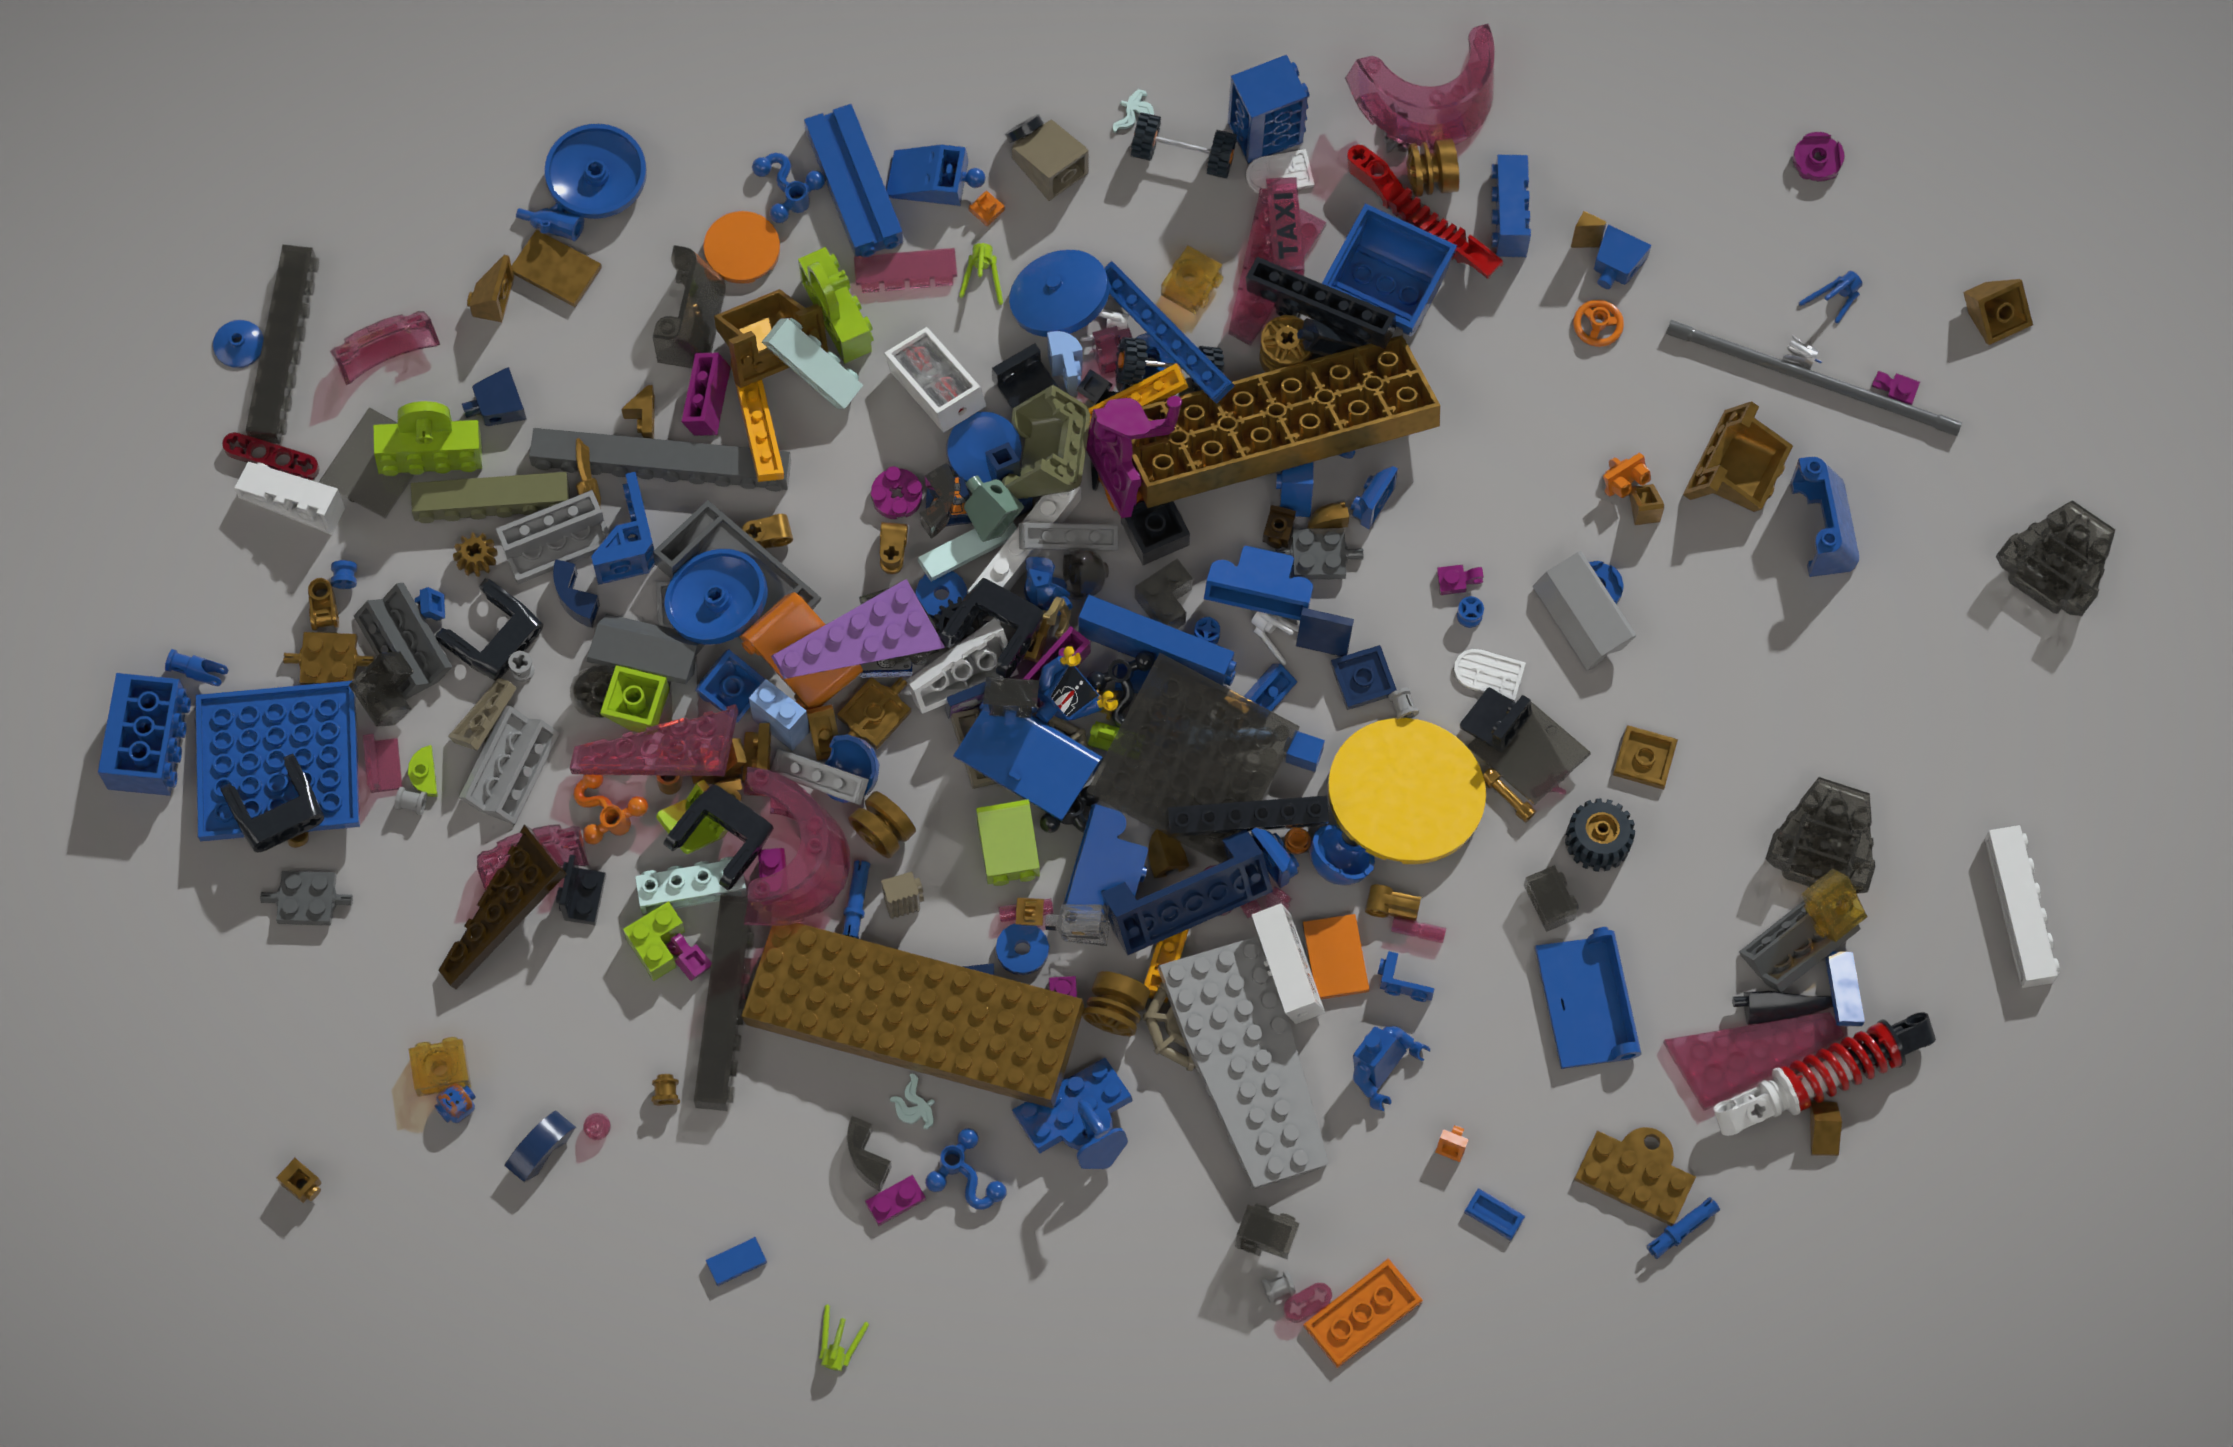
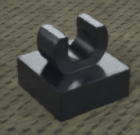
(1094, 387)

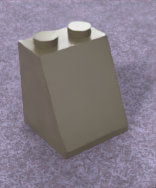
(1051, 158)

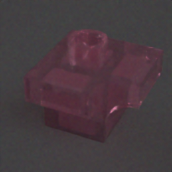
(1105, 347)

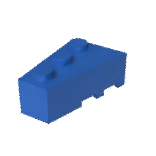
(1296, 489)

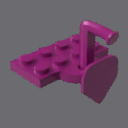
(1111, 445)

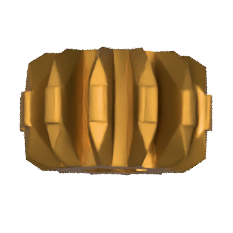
(478, 561)

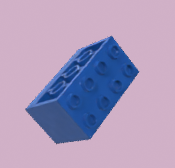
(1268, 108)
(144, 734)

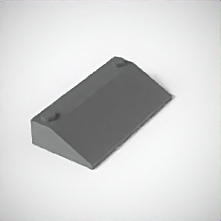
(712, 530)

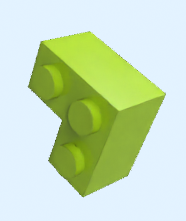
(649, 936)

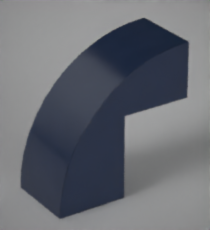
(1002, 462)
(578, 604)
(538, 1145)

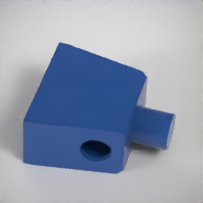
(1619, 257)

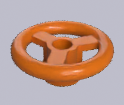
(1601, 313)

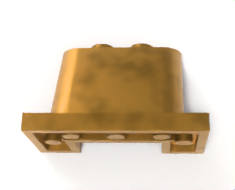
(748, 325)
(1740, 460)

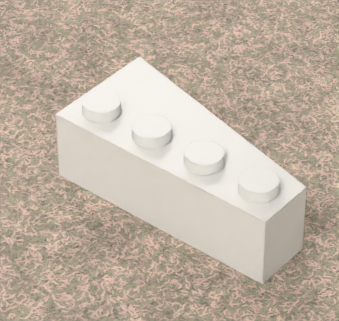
(291, 496)
(959, 667)

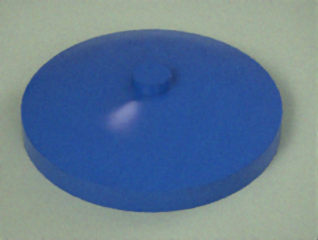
(595, 171)
(1059, 292)
(716, 596)

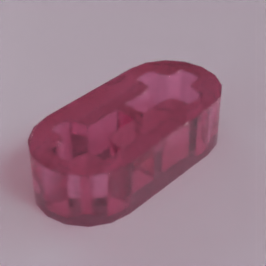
(1304, 1297)

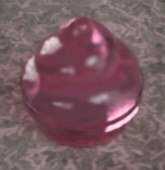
(1278, 897)
(597, 1126)

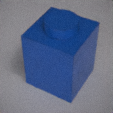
(1305, 751)

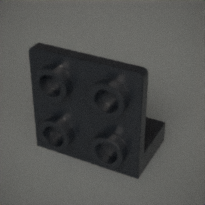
(1022, 376)
(1496, 718)
(581, 893)

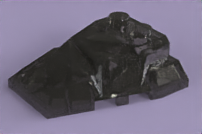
(2059, 559)
(1826, 834)

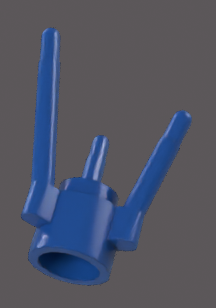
(1845, 286)

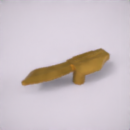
(583, 464)

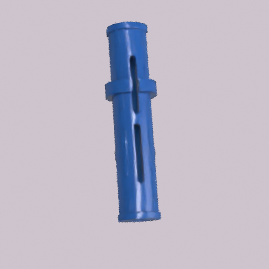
(854, 910)
(1677, 1232)

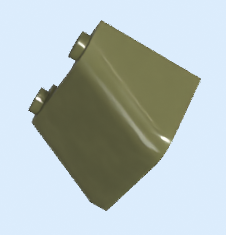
(1054, 445)

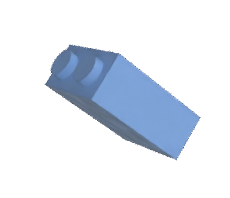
(786, 717)

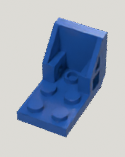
(624, 556)

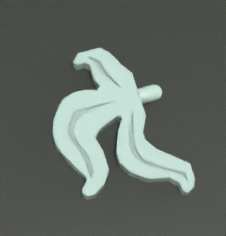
(1133, 105)
(912, 1114)

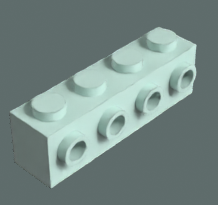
(812, 363)
(685, 886)

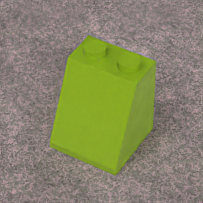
(1008, 842)

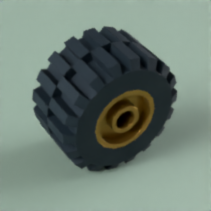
(1600, 835)

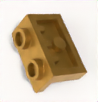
(757, 748)

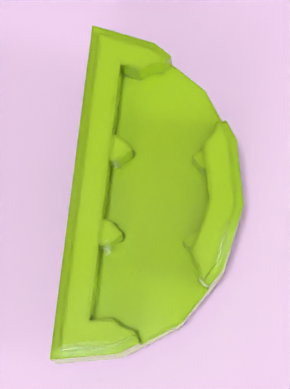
(422, 771)

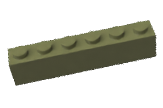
(487, 496)

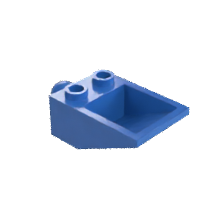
(928, 174)

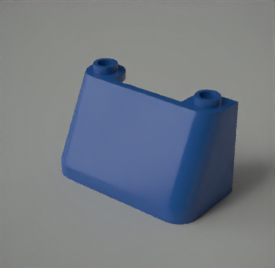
(1836, 543)

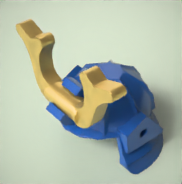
(1048, 592)

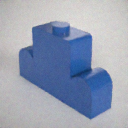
(1259, 584)
(1104, 859)

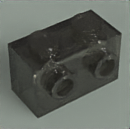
(1551, 898)

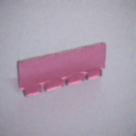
(913, 266)

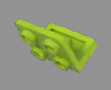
(704, 834)

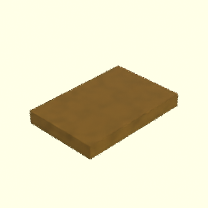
(555, 268)

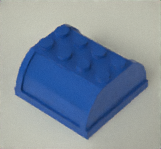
(1391, 266)

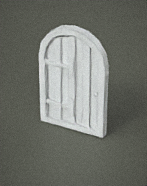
(1280, 166)
(1482, 669)

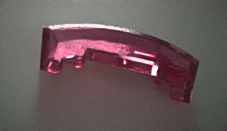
(382, 342)
(558, 841)

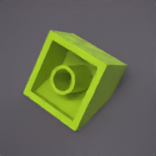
(635, 699)

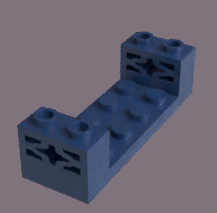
(1190, 901)

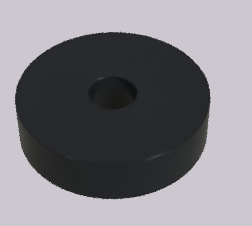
(1024, 128)

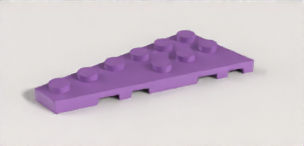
(875, 631)

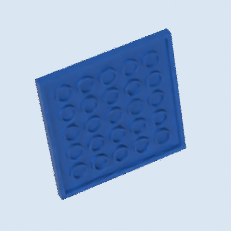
(244, 744)

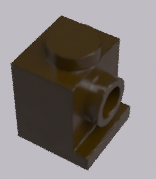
(1283, 518)

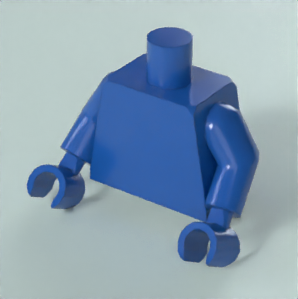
(1377, 1059)

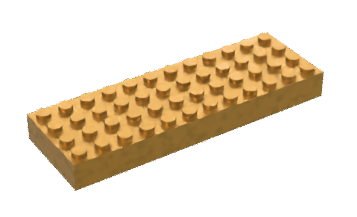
(1286, 420)
(914, 1012)

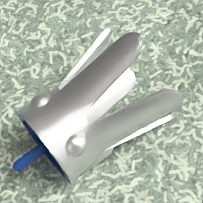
(1806, 353)

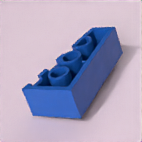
(1512, 206)

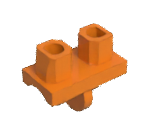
(1623, 473)

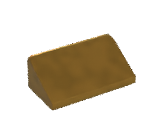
(1588, 231)

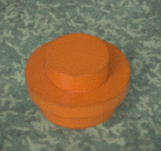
(1297, 840)

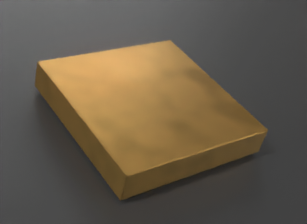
(1645, 757)

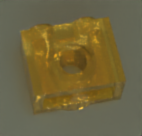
(1195, 293)
(1833, 905)
(427, 1057)

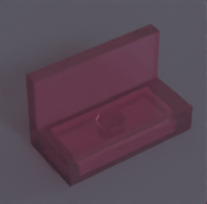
(382, 764)

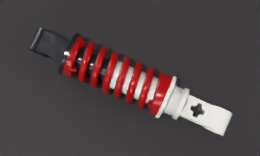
(1829, 1068)

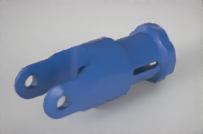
(195, 667)

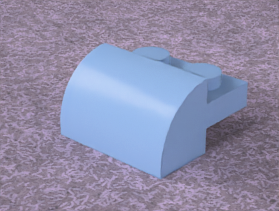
(1065, 359)

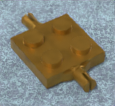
(327, 658)
(875, 711)

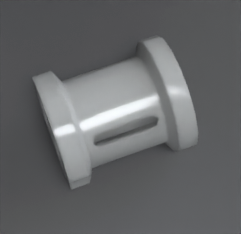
(516, 660)
(1403, 703)
(411, 800)
(1278, 1286)

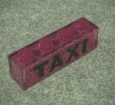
(1283, 223)

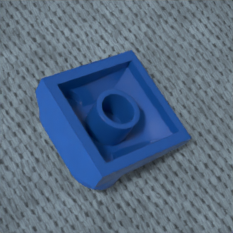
(1376, 494)
(729, 683)
(1278, 862)

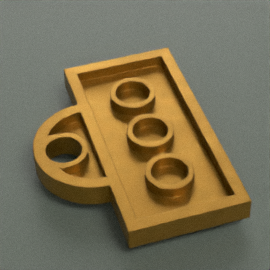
(1637, 1174)

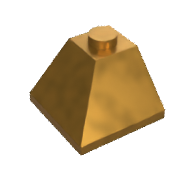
(492, 291)
(1998, 309)

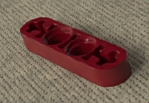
(273, 451)

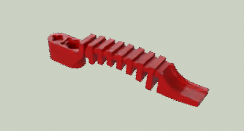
(1365, 164)

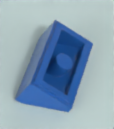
(1271, 687)

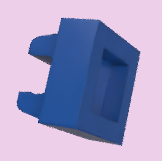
(431, 604)

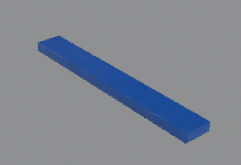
(1167, 334)

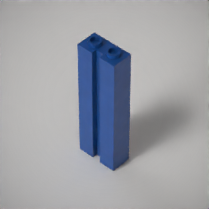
(854, 181)
(1135, 633)

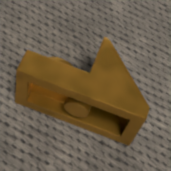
(642, 408)
(822, 730)

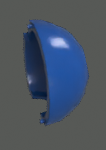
(854, 757)
(1338, 860)

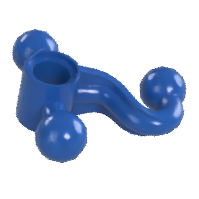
(814, 181)
(937, 1181)

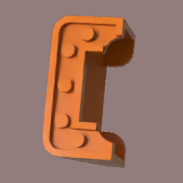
(784, 625)

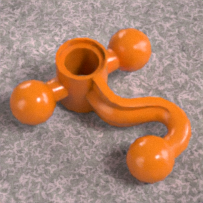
(594, 833)

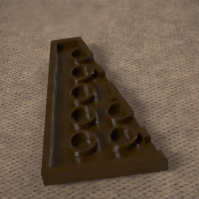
(505, 903)

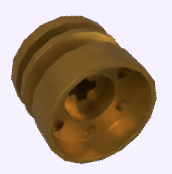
(1434, 167)
(1273, 351)
(1116, 1003)

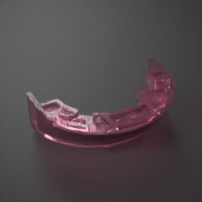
(1428, 113)
(819, 866)

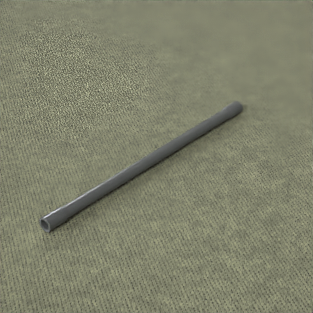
(1939, 422)

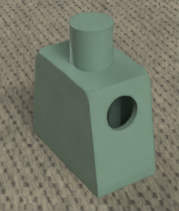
(991, 507)

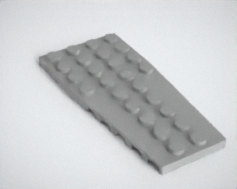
(1247, 1058)

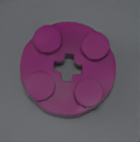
(1811, 168)
(895, 479)

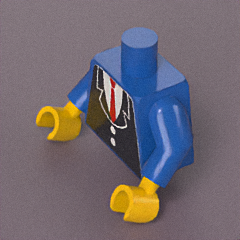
(1068, 692)

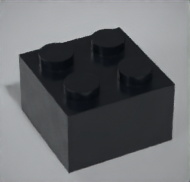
(1156, 531)

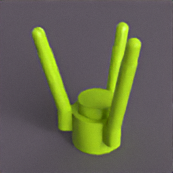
(981, 259)
(834, 1356)

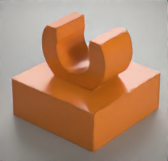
(986, 208)
(1452, 1144)

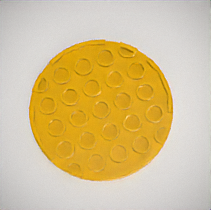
(1406, 790)

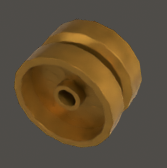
(882, 824)

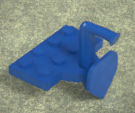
(1081, 1111)

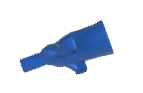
(554, 221)

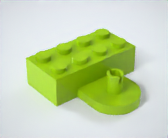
(840, 309)
(427, 442)

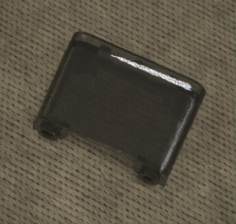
(694, 329)

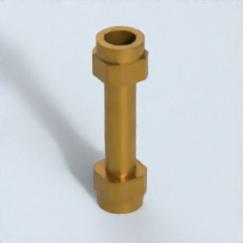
(1524, 810)

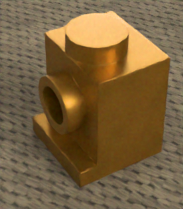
(293, 1175)

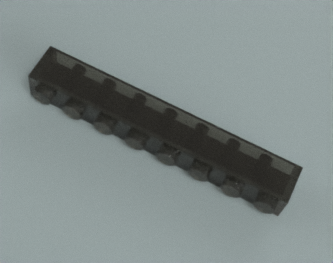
(281, 343)
(723, 1006)

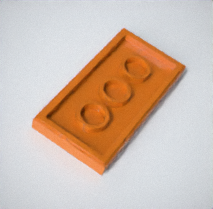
(1362, 1313)

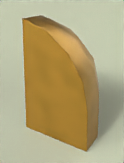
(1329, 516)
(1165, 854)

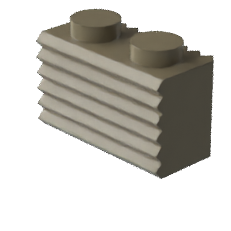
(902, 894)

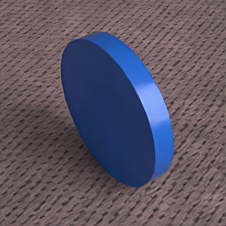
(973, 438)

